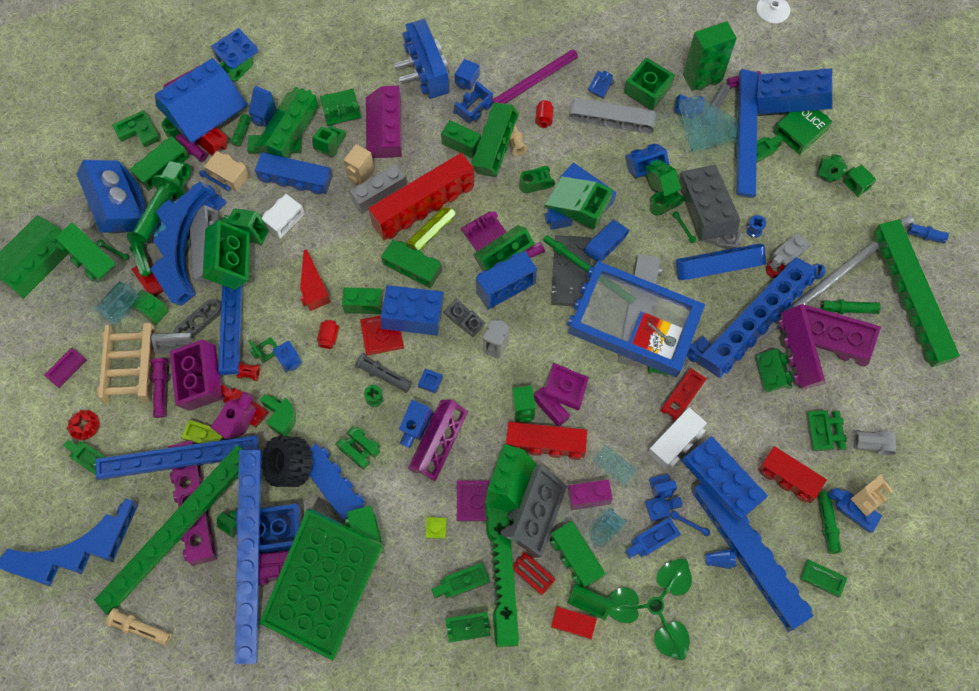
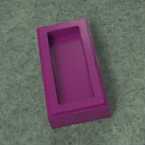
(65, 367)

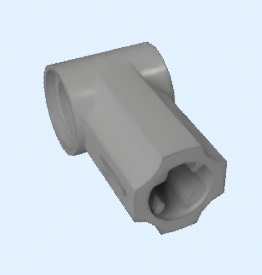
(882, 442)

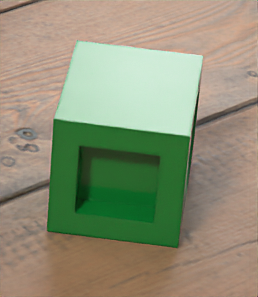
(859, 180)

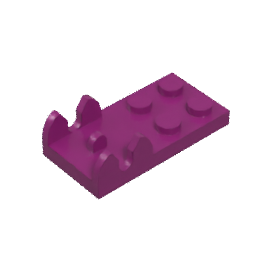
(843, 335)

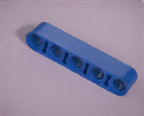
(720, 261)

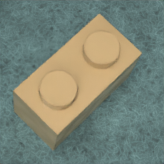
(358, 165)
(227, 170)

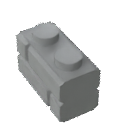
(496, 338)

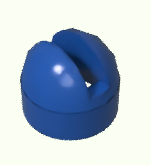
(822, 271)

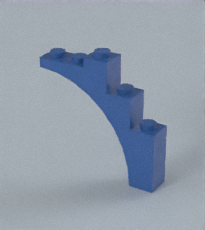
(171, 242)

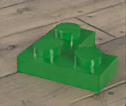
(137, 124)

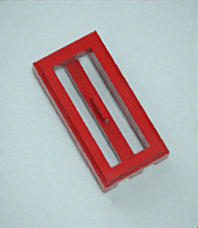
(520, 562)

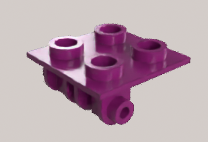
(483, 230)

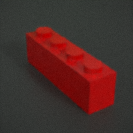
(547, 440)

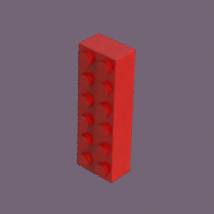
(422, 197)

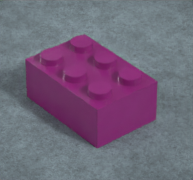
(195, 375)

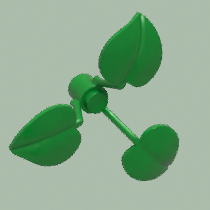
(672, 638)

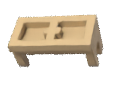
(870, 496)

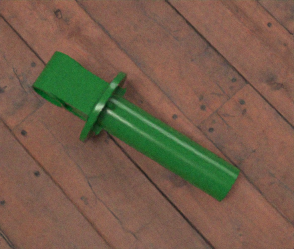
(168, 186)

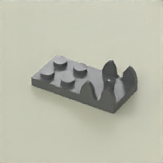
(567, 276)
(536, 512)

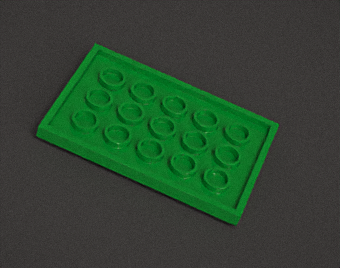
(321, 584)

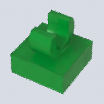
(227, 523)

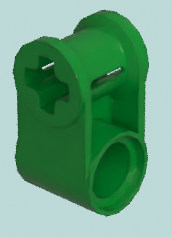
(538, 178)
(667, 202)

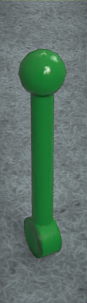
(692, 239)
(101, 243)

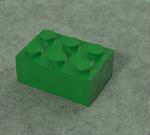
(84, 253)
(226, 255)

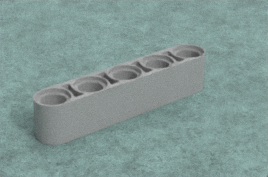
(612, 115)

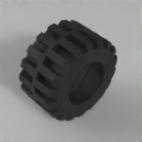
(286, 461)

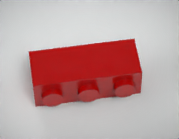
(792, 475)

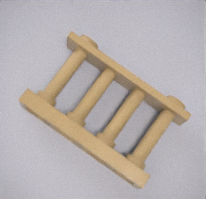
(144, 371)

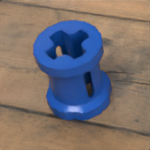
(755, 226)

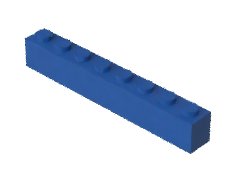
(757, 562)

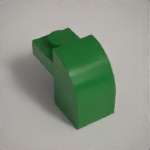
(327, 140)
(284, 415)

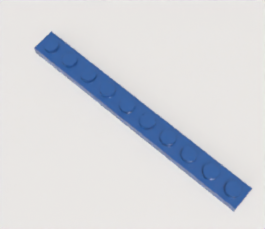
(248, 557)

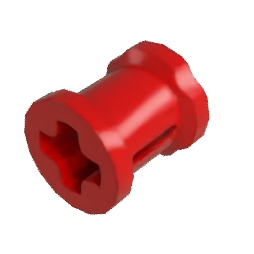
(254, 371)

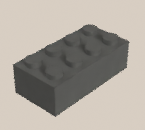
(709, 202)

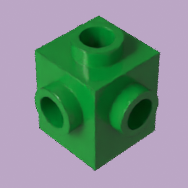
(826, 167)

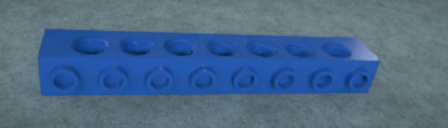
(748, 326)

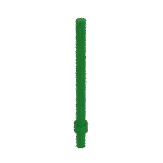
(560, 248)

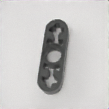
(199, 313)

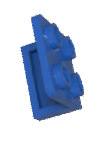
(234, 49)

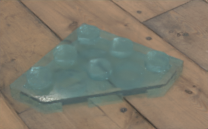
(706, 124)

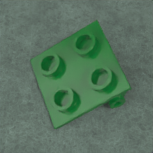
(340, 107)

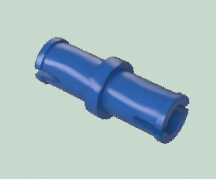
(928, 233)

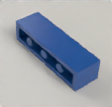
(293, 173)
(332, 485)

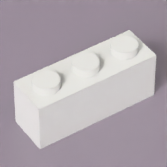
(678, 439)

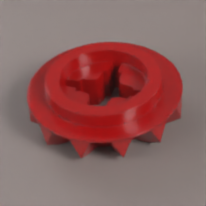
(89, 429)

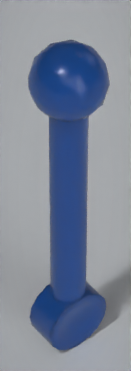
(202, 173)
(675, 515)

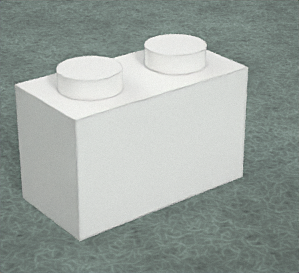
(283, 216)

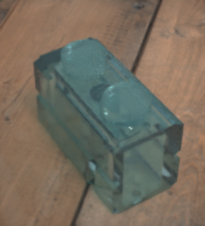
(116, 302)

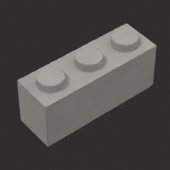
(377, 188)

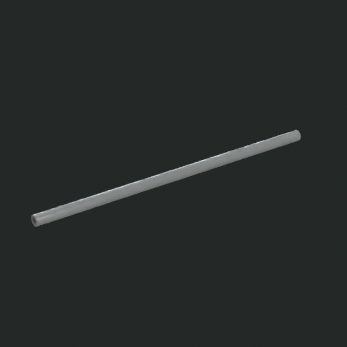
(833, 278)

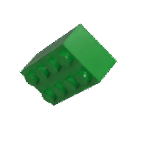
(709, 56)

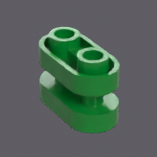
(357, 436)

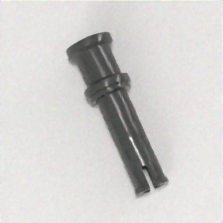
(375, 369)

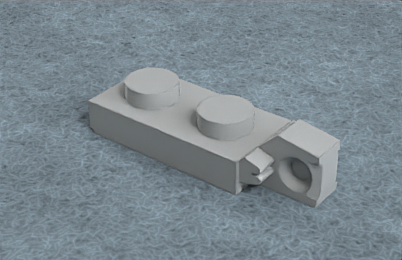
(789, 250)

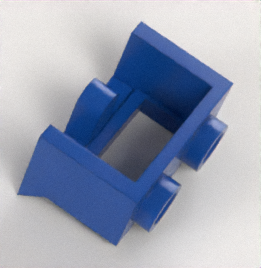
(468, 99)

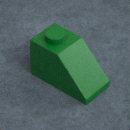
(150, 307)

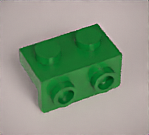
(774, 370)

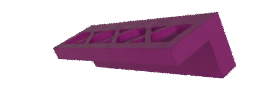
(431, 439)

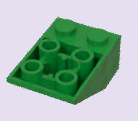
(580, 200)

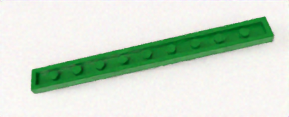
(170, 533)

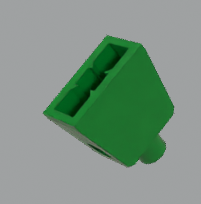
(250, 222)

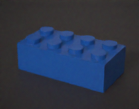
(795, 91)

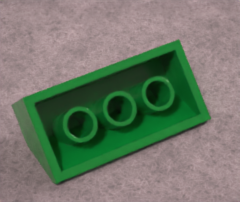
(288, 123)

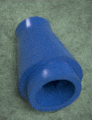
(723, 559)

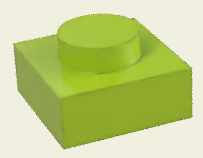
(436, 528)

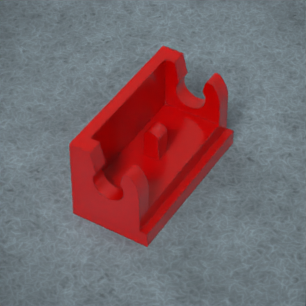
(213, 141)

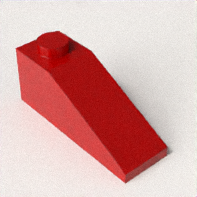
(311, 286)

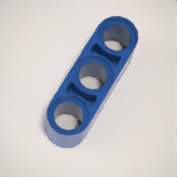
(606, 241)

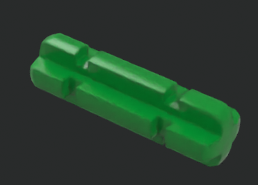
(240, 130)

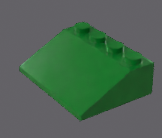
(30, 256)

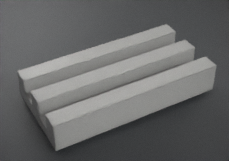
(173, 341)

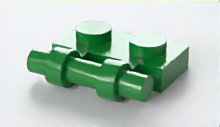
(820, 430)

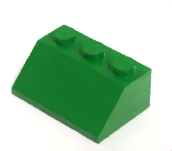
(510, 479)

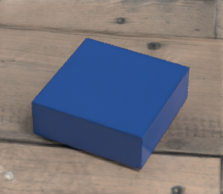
(430, 381)

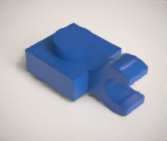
(660, 509)

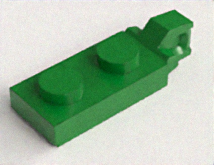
(767, 147)
(84, 455)
(462, 582)

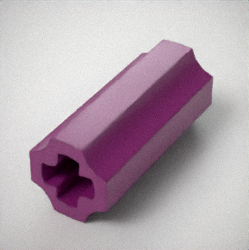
(551, 408)

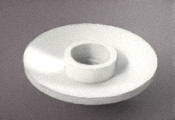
(771, 14)

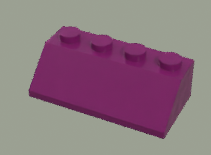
(384, 122)
(803, 347)

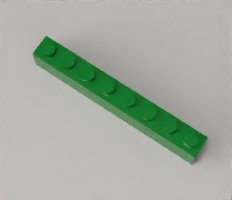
(915, 293)

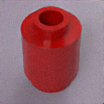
(544, 114)
(327, 334)

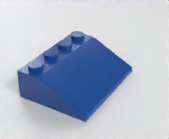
(200, 100)

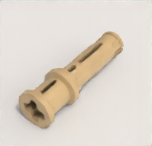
(516, 142)
(130, 624)

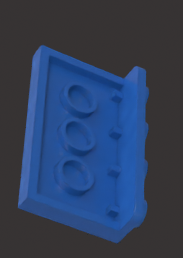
(724, 478)

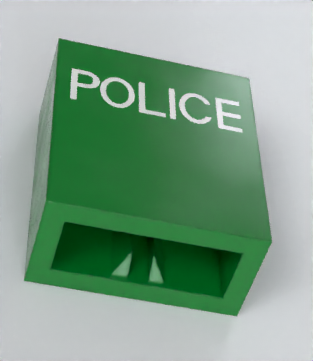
(802, 129)

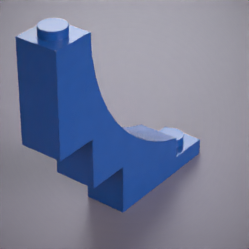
(101, 542)

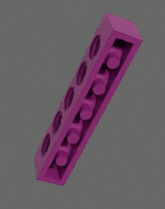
(205, 550)

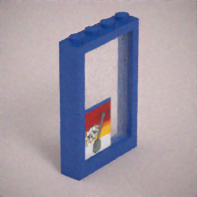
(636, 318)

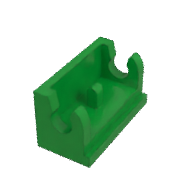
(467, 627)

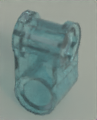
(609, 525)

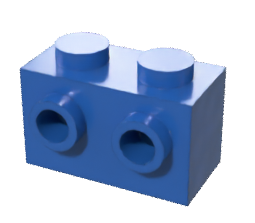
(640, 158)

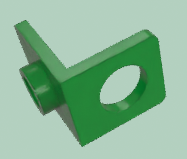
(257, 351)

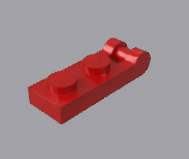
(684, 394)

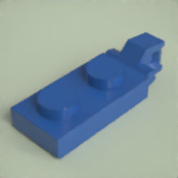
(850, 510)
(653, 539)

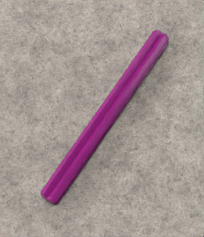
(536, 77)

